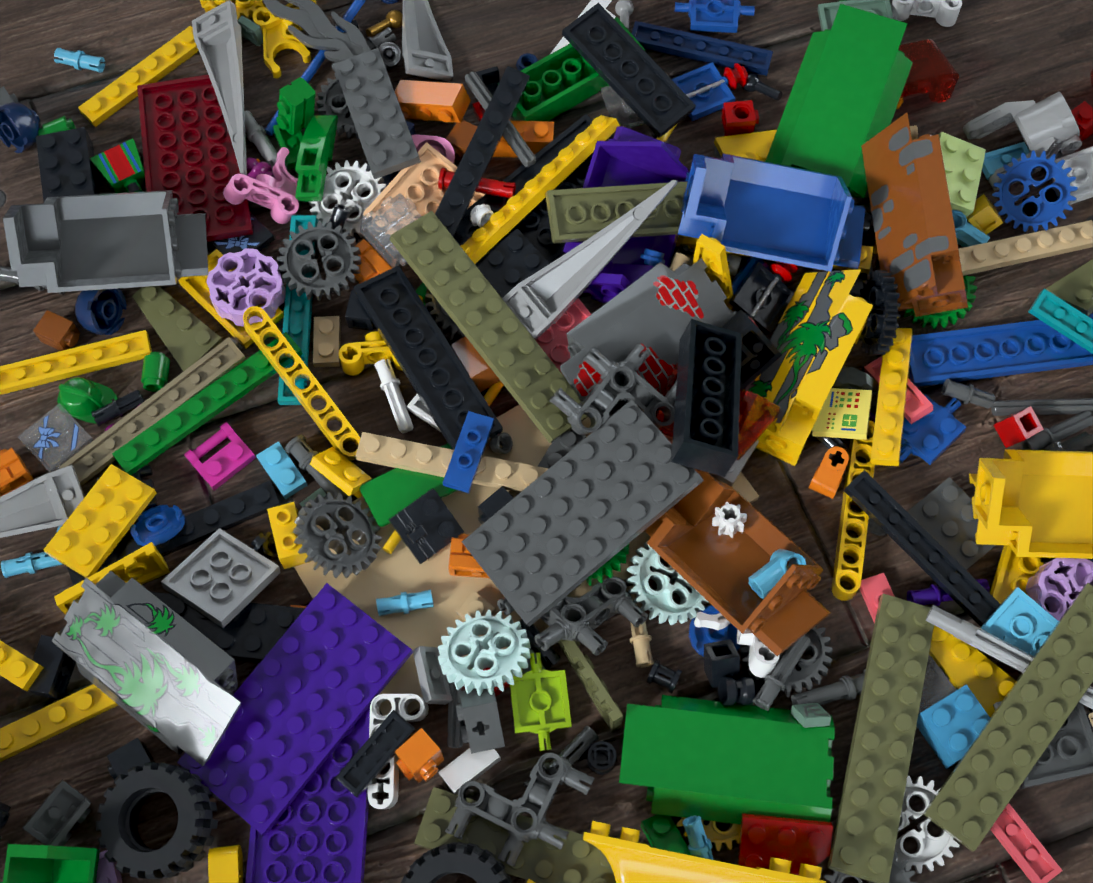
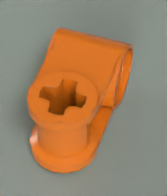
(827, 476)

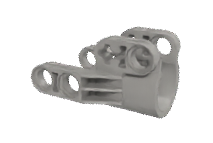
(1043, 126)

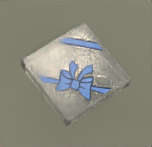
(55, 438)

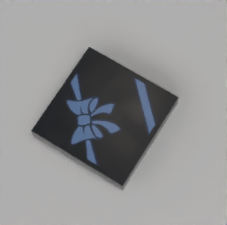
(258, 240)

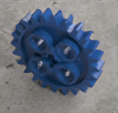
(1022, 172)

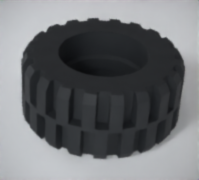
(121, 814)
(457, 858)

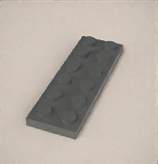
(376, 113)

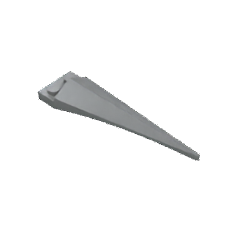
(422, 43)
(220, 47)
(553, 289)
(41, 503)

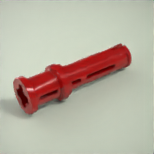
(486, 186)

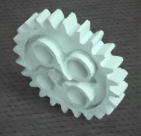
(661, 601)
(484, 652)

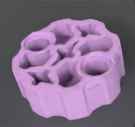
(262, 283)
(1059, 589)

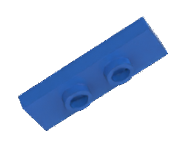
(468, 452)

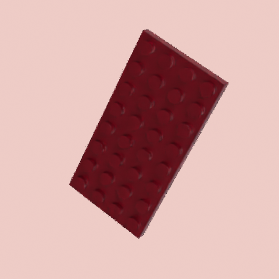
(191, 152)

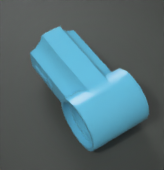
(967, 234)
(768, 576)

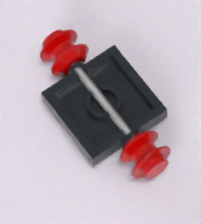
(764, 295)

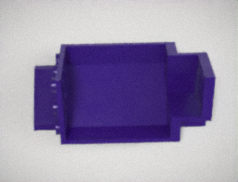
(622, 161)

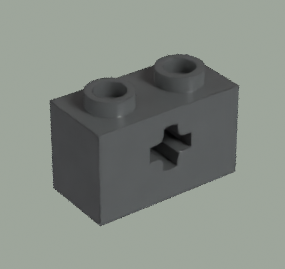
(481, 720)

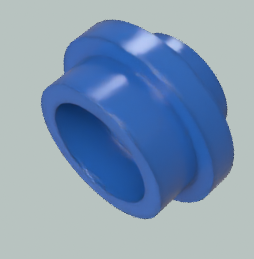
(652, 257)

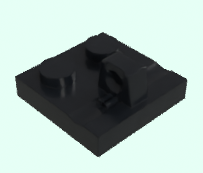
(426, 525)

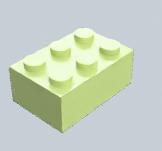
(963, 171)

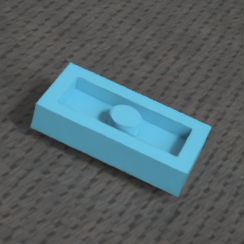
(997, 158)
(281, 470)

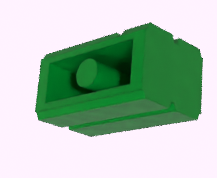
(295, 106)

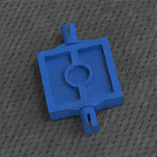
(714, 14)
(931, 433)

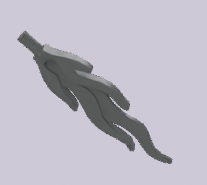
(320, 31)

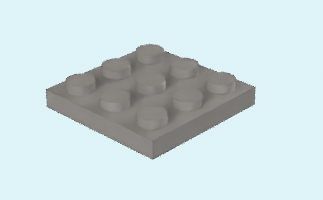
(221, 577)

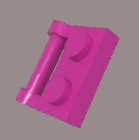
(225, 462)

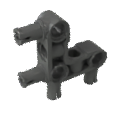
(608, 393)
(578, 617)
(506, 812)

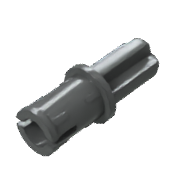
(968, 394)

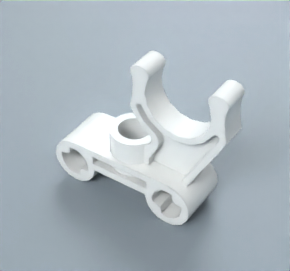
(943, 10)
(761, 659)

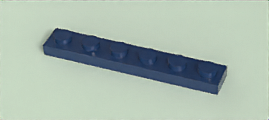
(702, 48)

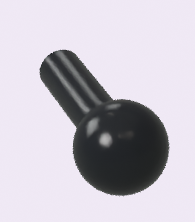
(753, 84)

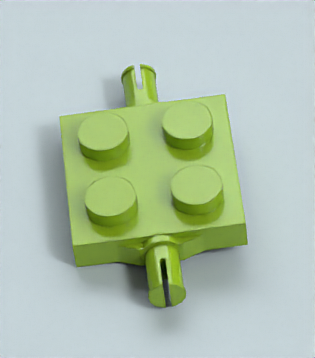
(540, 702)

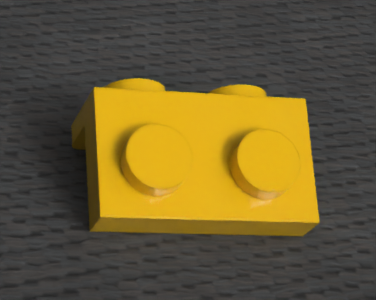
(340, 471)

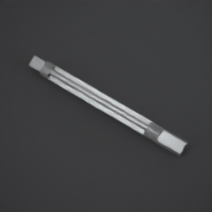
(988, 643)

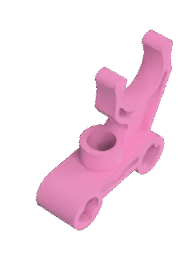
(267, 191)

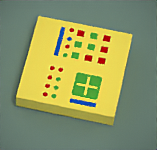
(844, 414)

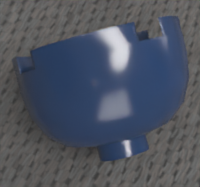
(18, 126)
(101, 310)

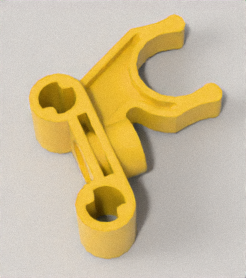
(277, 37)
(365, 352)

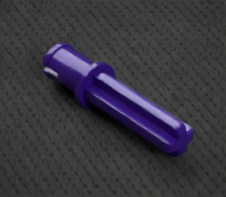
(935, 595)

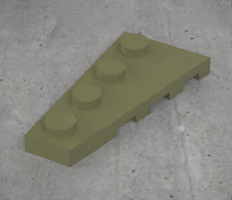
(1076, 288)
(177, 327)
(594, 686)

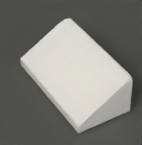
(468, 768)

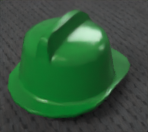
(84, 396)

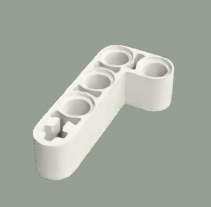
(399, 704)

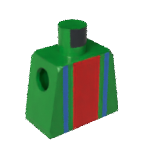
(121, 168)

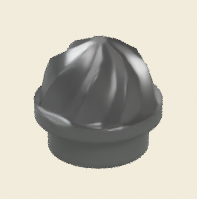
(390, 53)

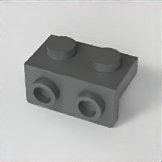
(58, 815)

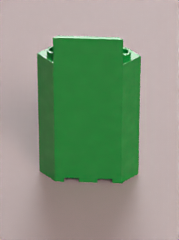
(843, 96)
(727, 761)

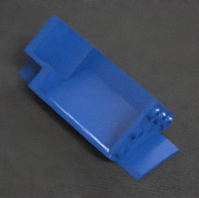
(773, 212)

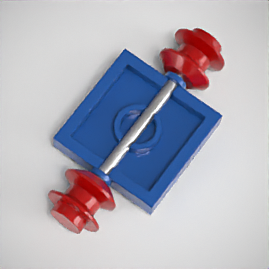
(709, 89)

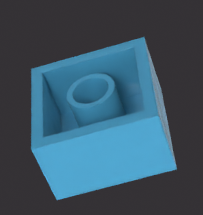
(953, 725)

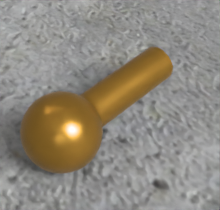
(392, 20)

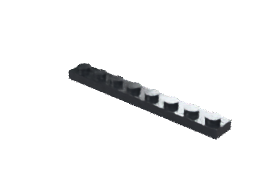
(481, 149)
(203, 523)
(922, 548)

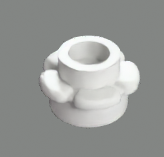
(481, 214)

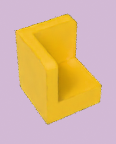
(985, 215)

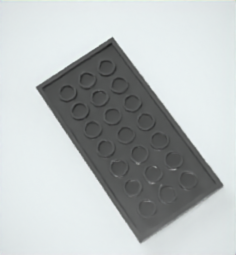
(580, 512)

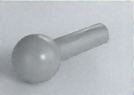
(624, 9)

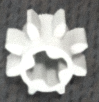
(729, 519)

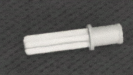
(390, 385)

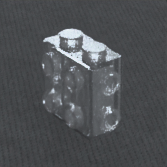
(391, 217)

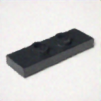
(375, 753)

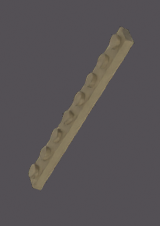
(193, 380)

